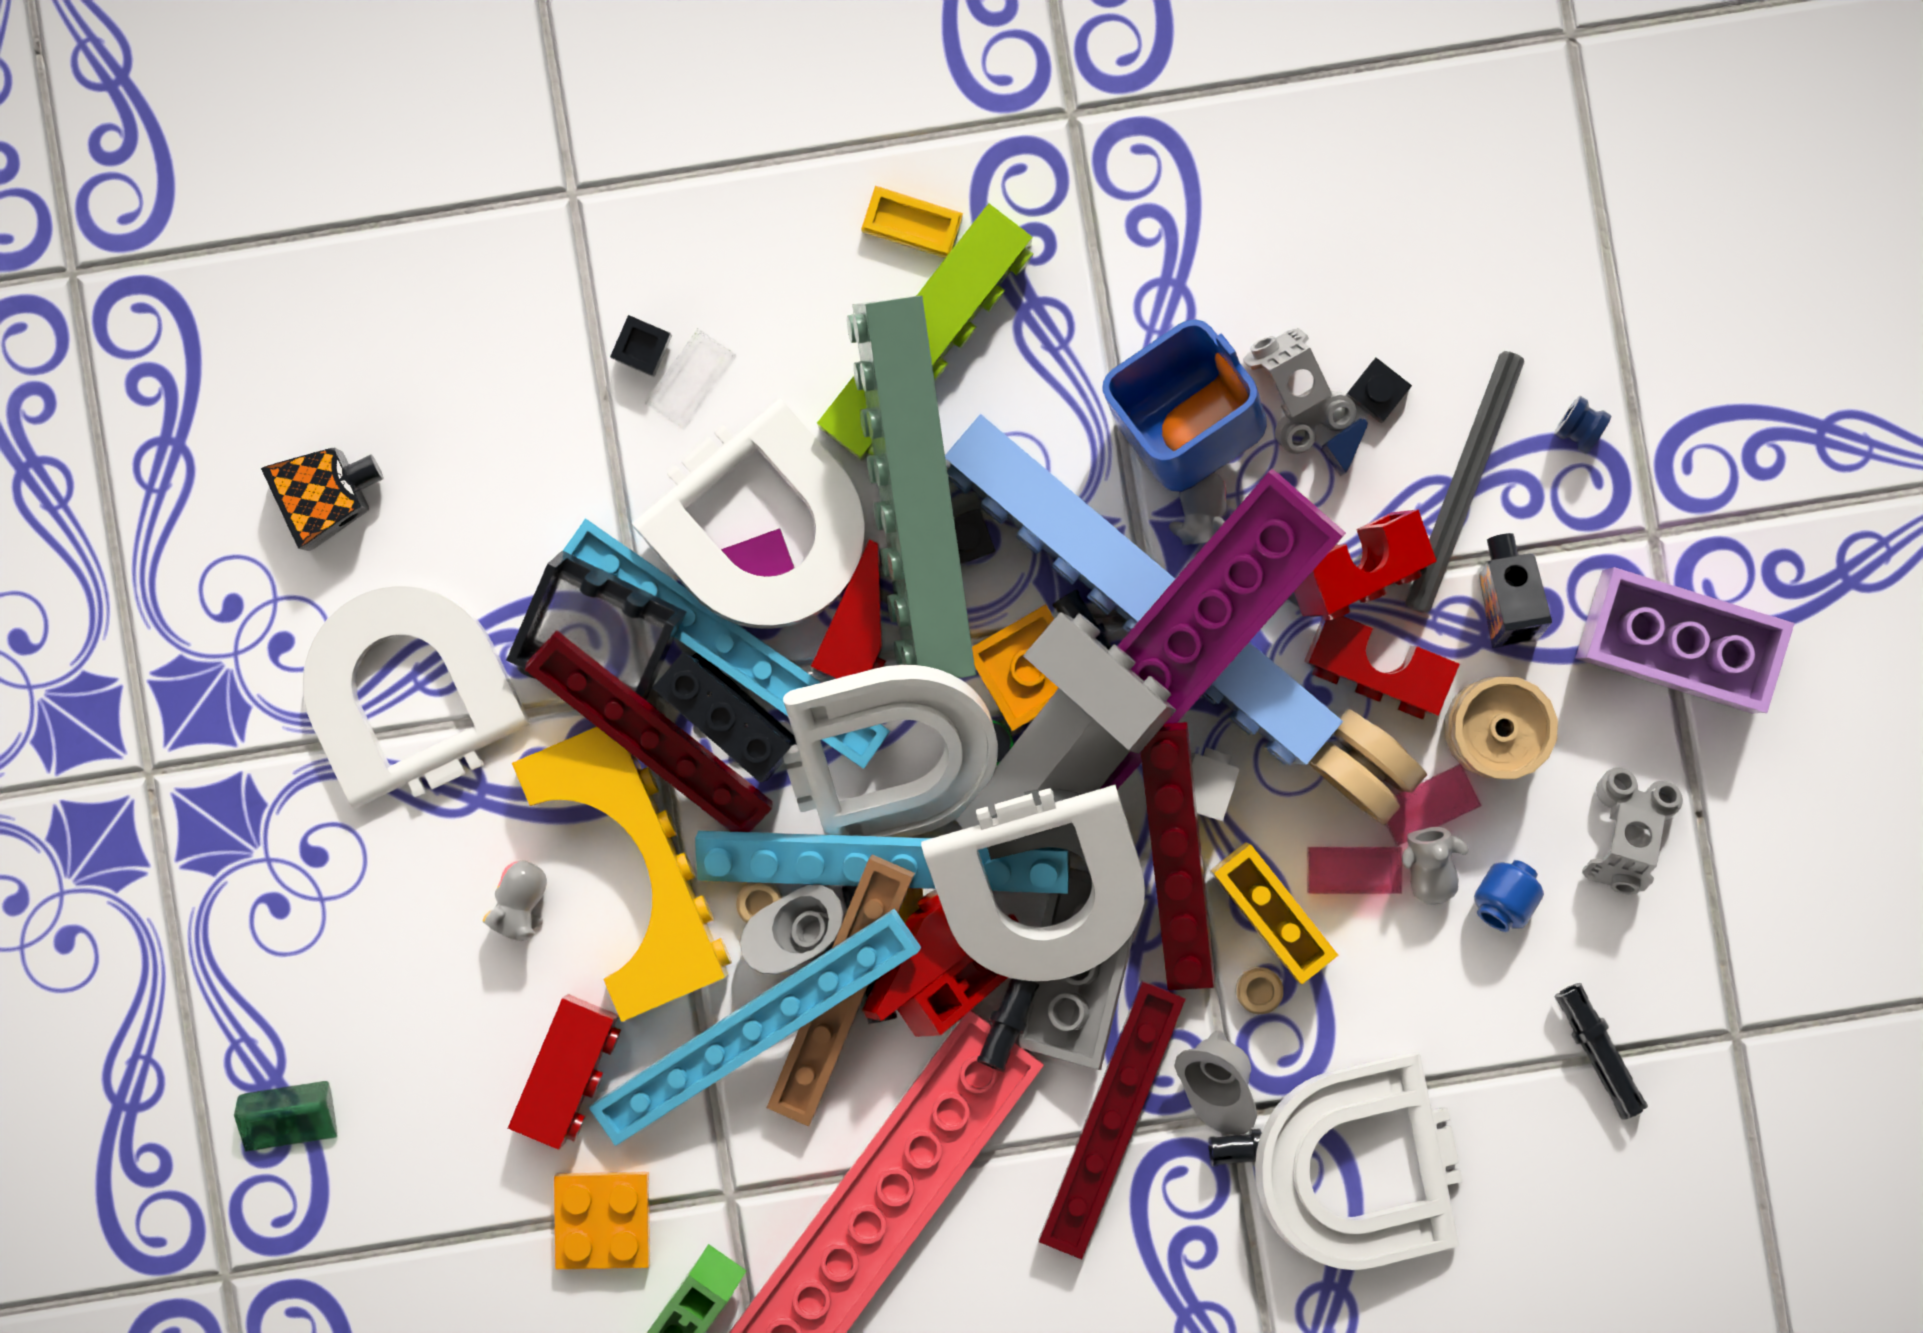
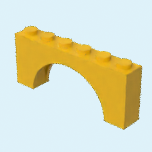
(678, 945)

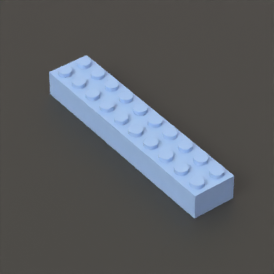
(1127, 581)

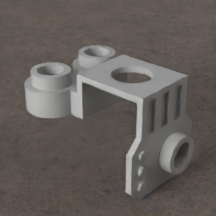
(1281, 358)
(1627, 866)

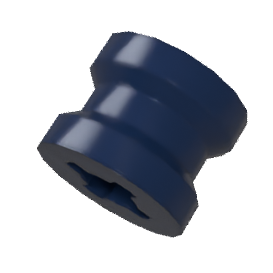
(1582, 424)

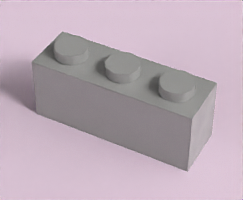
(1101, 681)

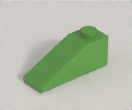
(700, 1294)

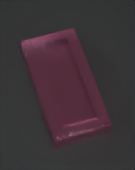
(1433, 803)
(1354, 870)

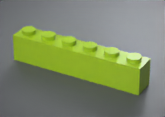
(951, 300)

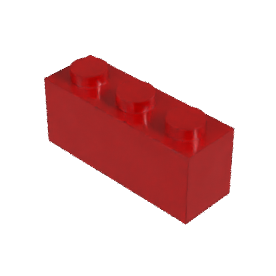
(565, 1072)

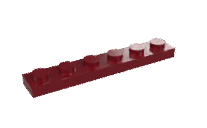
(648, 734)
(1177, 859)
(1111, 1119)

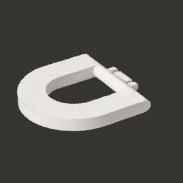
(708, 571)
(883, 697)
(341, 721)
(1052, 950)
(1300, 1123)

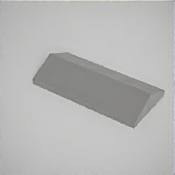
(1056, 751)
(1075, 1013)

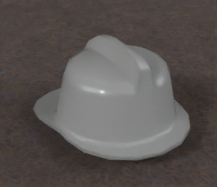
(792, 930)
(1217, 1084)

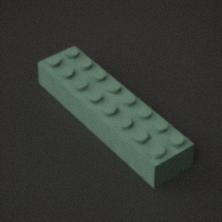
(911, 484)

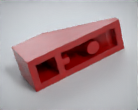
(856, 629)
(937, 955)
(950, 997)

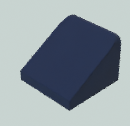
(1343, 446)

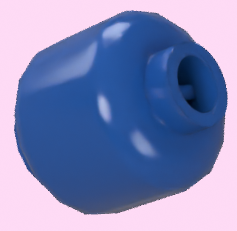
(1508, 895)

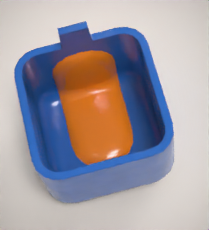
(1186, 404)

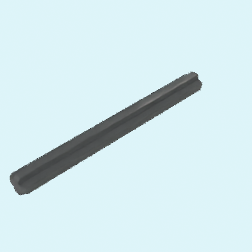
(1466, 478)

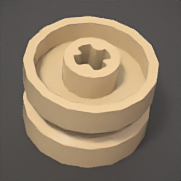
(1528, 722)
(1371, 760)

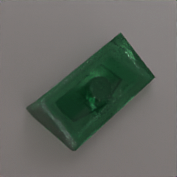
(286, 1116)

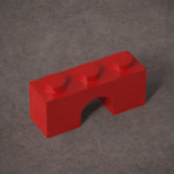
(1391, 552)
(1417, 683)

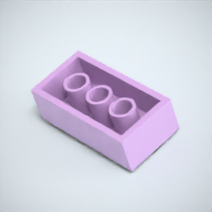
(1685, 640)

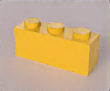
(1274, 913)

